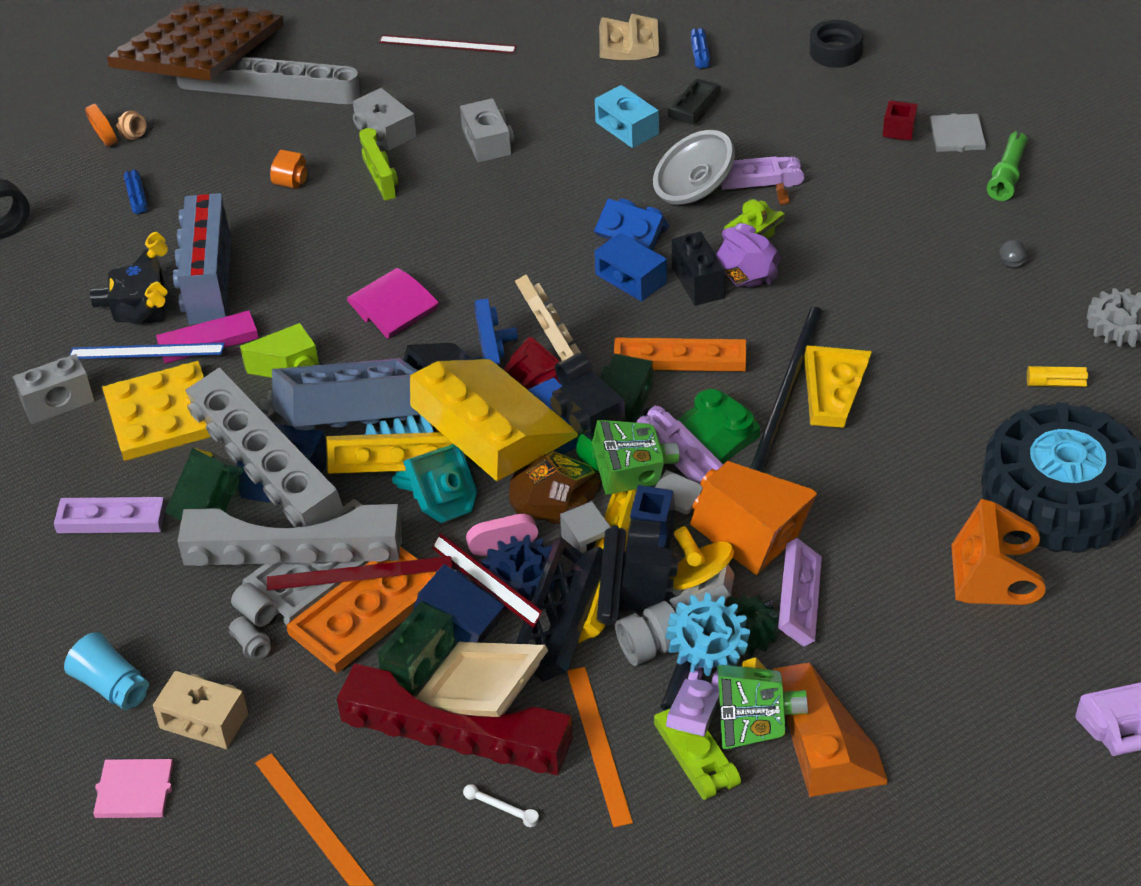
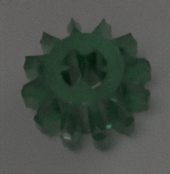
(761, 620)

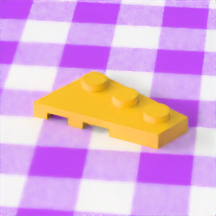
(833, 382)

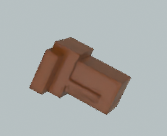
(782, 193)

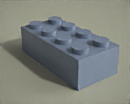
(343, 393)

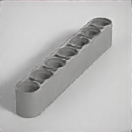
(283, 80)

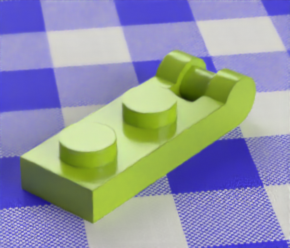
(378, 164)
(698, 758)

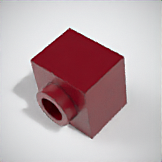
(900, 120)

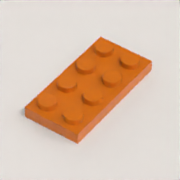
(357, 615)

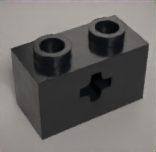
(698, 268)

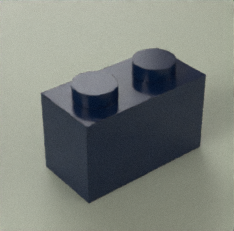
(472, 609)

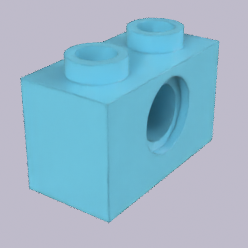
(627, 116)

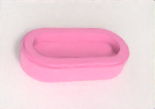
(488, 533)

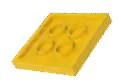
(153, 411)

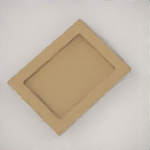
(482, 677)

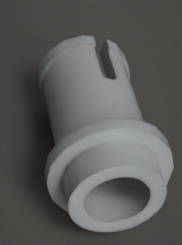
(254, 643)

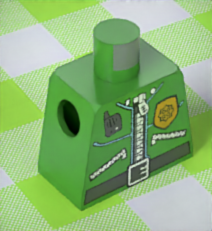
(630, 455)
(754, 705)

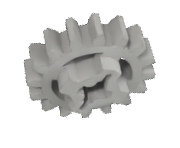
(1116, 317)

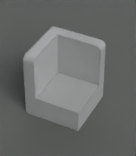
(684, 490)
(583, 526)

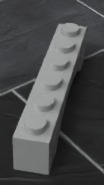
(360, 535)

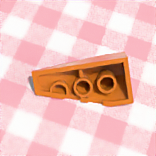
(828, 740)

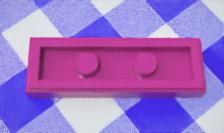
(229, 329)

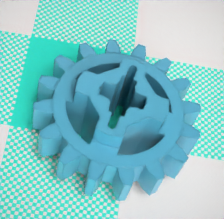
(708, 616)

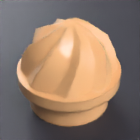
(131, 125)

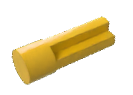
(1057, 376)

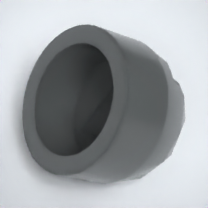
(1013, 254)

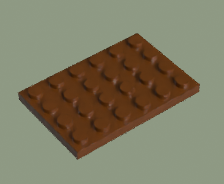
(196, 41)

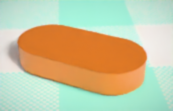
(101, 125)

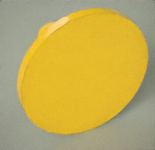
(699, 563)

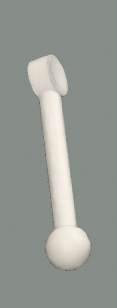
(530, 816)

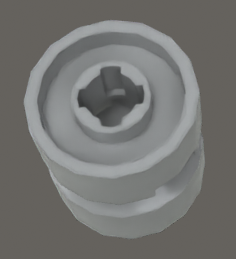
(644, 635)

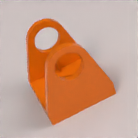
(980, 558)

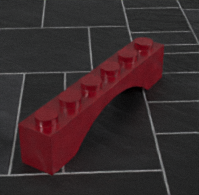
(524, 738)

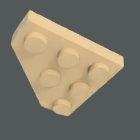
(547, 318)

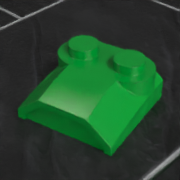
(721, 424)

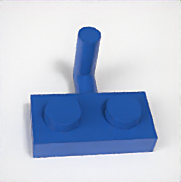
(491, 340)

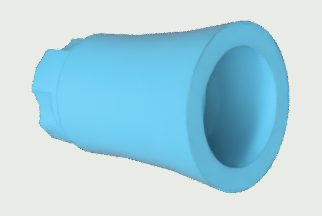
(106, 671)

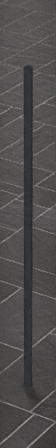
(762, 454)

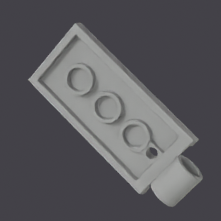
(262, 605)

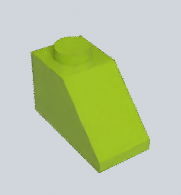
(279, 350)

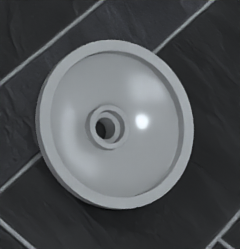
(694, 167)

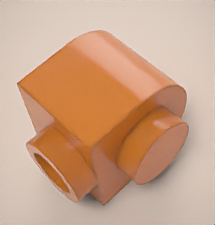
(288, 169)

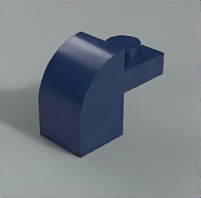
(656, 506)

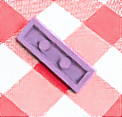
(110, 515)
(800, 592)

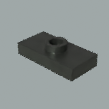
(694, 101)

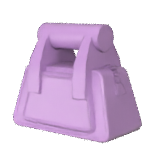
(1112, 715)

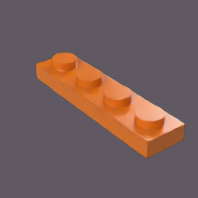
(686, 354)

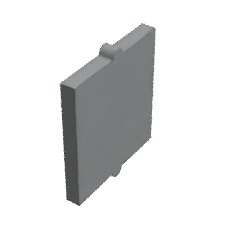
(957, 132)

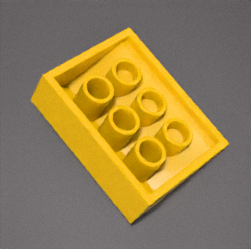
(487, 414)

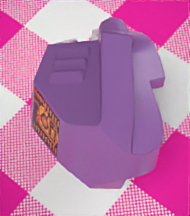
(748, 256)

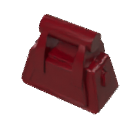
(532, 364)

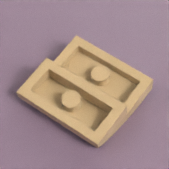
(629, 39)

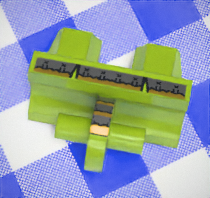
(760, 217)

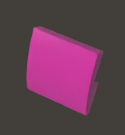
(393, 302)

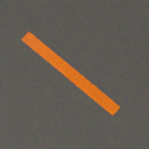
(599, 747)
(313, 822)

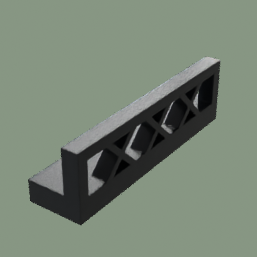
(568, 619)

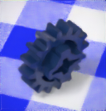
(519, 564)

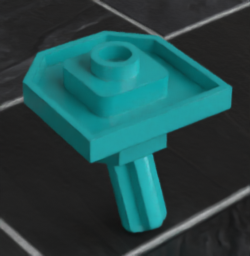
(439, 483)

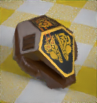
(552, 487)

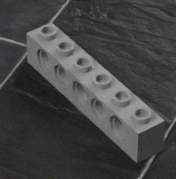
(263, 450)

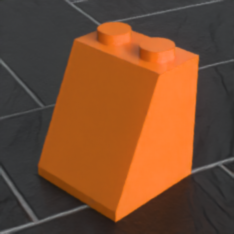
(751, 512)

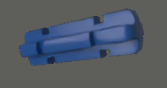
(700, 48)
(135, 191)

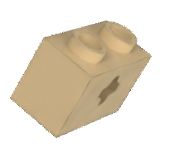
(201, 709)

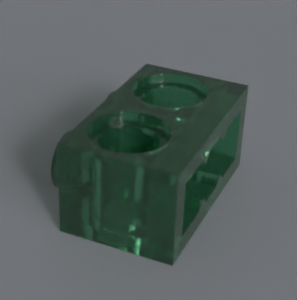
(417, 646)

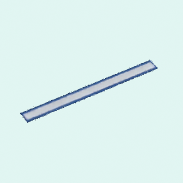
(148, 350)

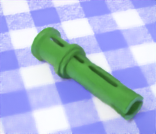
(1006, 172)

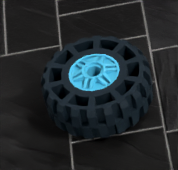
(1066, 474)

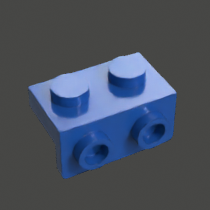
(631, 221)

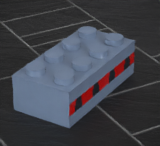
(203, 258)

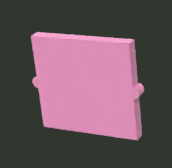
(133, 788)

